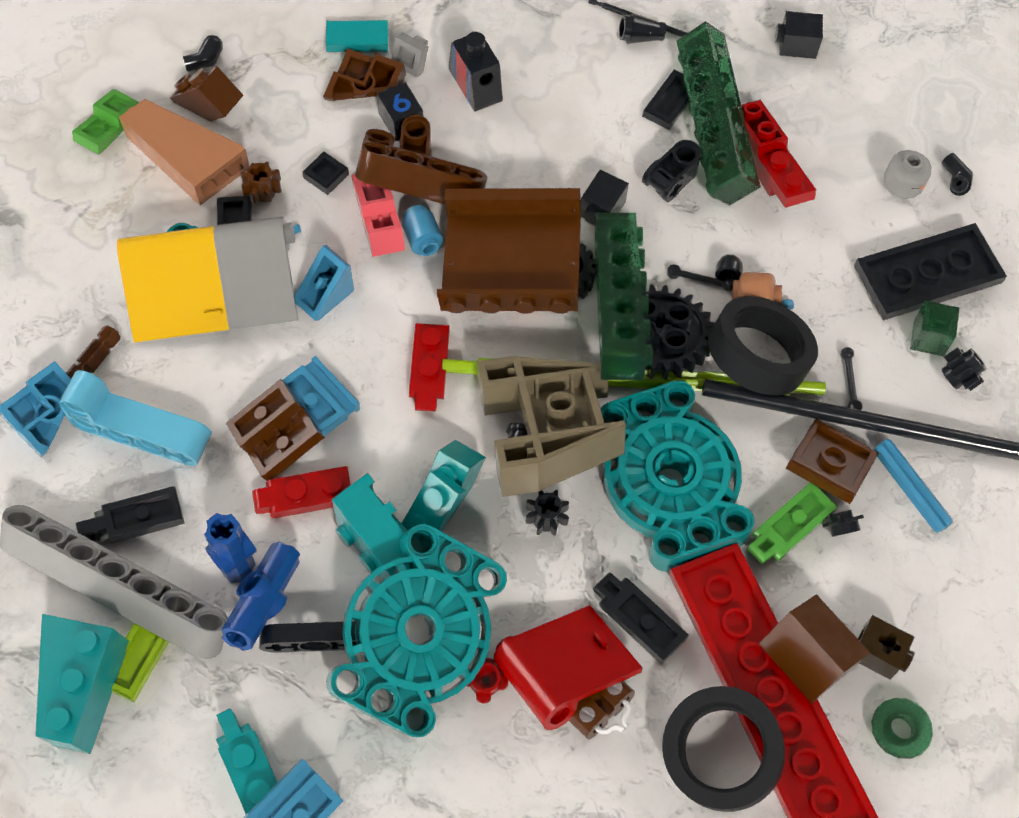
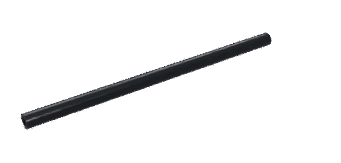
(862, 419)

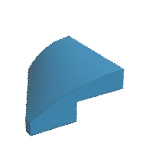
(36, 408)

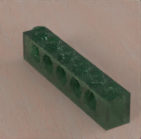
(717, 114)
(620, 297)

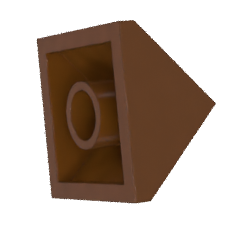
(813, 648)

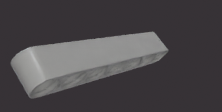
(113, 581)

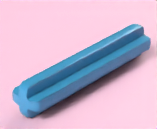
(913, 486)

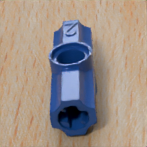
(229, 547)
(260, 596)

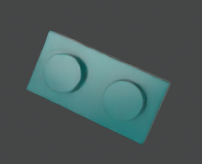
(434, 503)

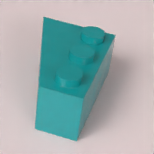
(75, 680)

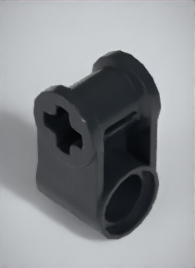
(672, 174)

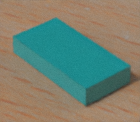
(357, 36)

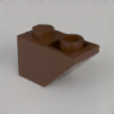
(207, 93)

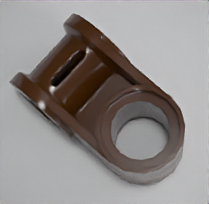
(414, 126)

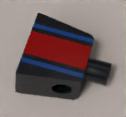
(471, 60)

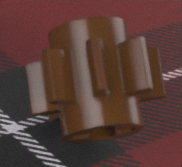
(261, 182)

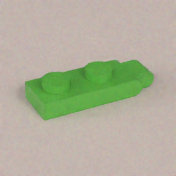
(791, 524)

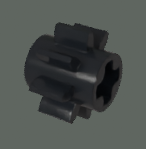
(964, 369)
(548, 522)

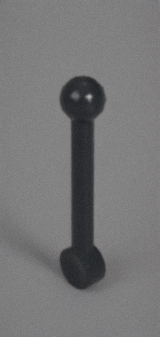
(674, 272)
(847, 354)

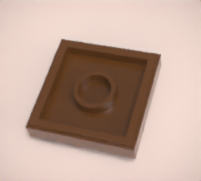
(832, 461)

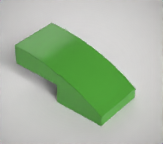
(105, 124)

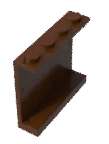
(511, 250)

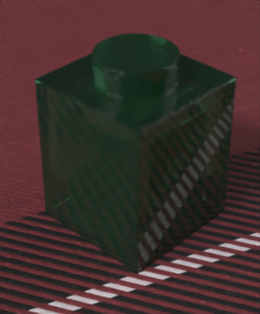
(934, 328)

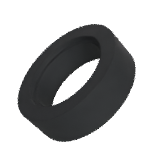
(748, 368)
(674, 748)

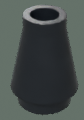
(640, 29)

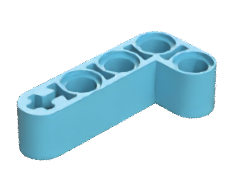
(132, 423)

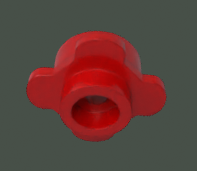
(496, 681)

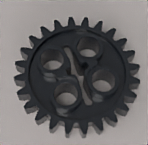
(677, 332)

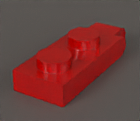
(427, 375)
(301, 492)

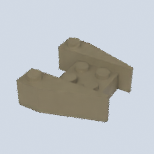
(559, 418)

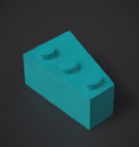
(370, 526)

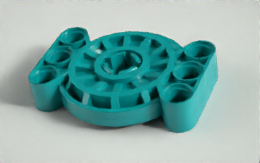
(695, 449)
(453, 621)

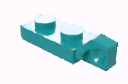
(244, 760)

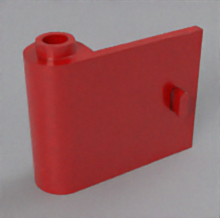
(564, 664)

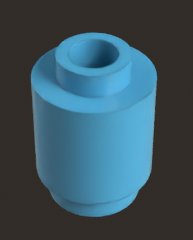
(422, 230)

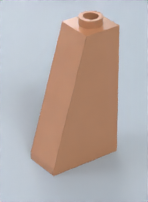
(185, 151)

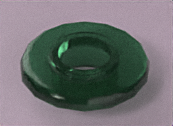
(917, 719)

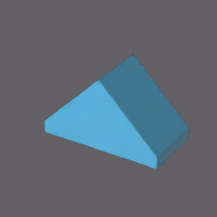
(325, 284)

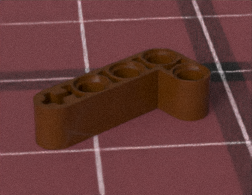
(410, 171)

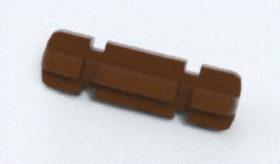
(96, 351)

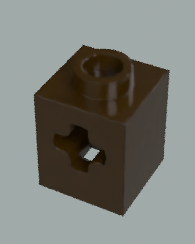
(898, 642)

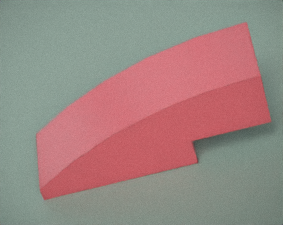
(379, 218)

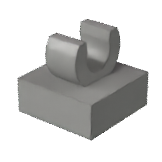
(411, 53)

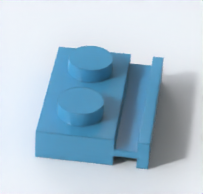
(322, 395)
(298, 795)

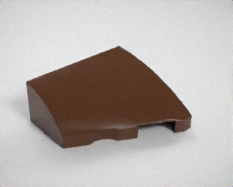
(363, 76)

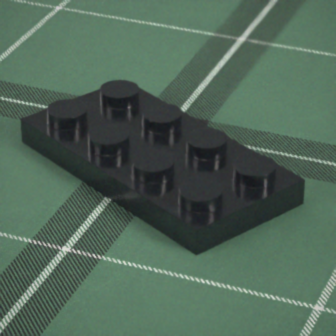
(929, 271)

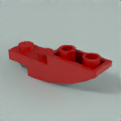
(774, 163)

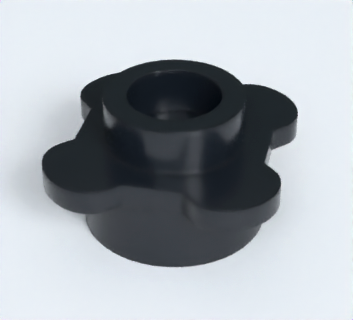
(843, 523)

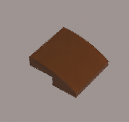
(275, 430)

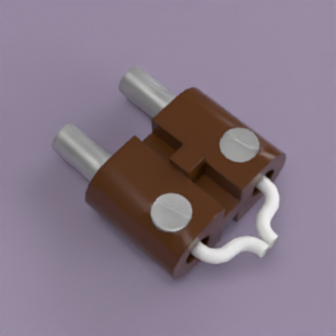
(596, 710)

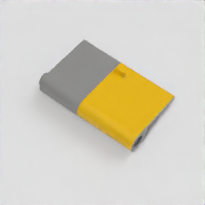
(208, 278)

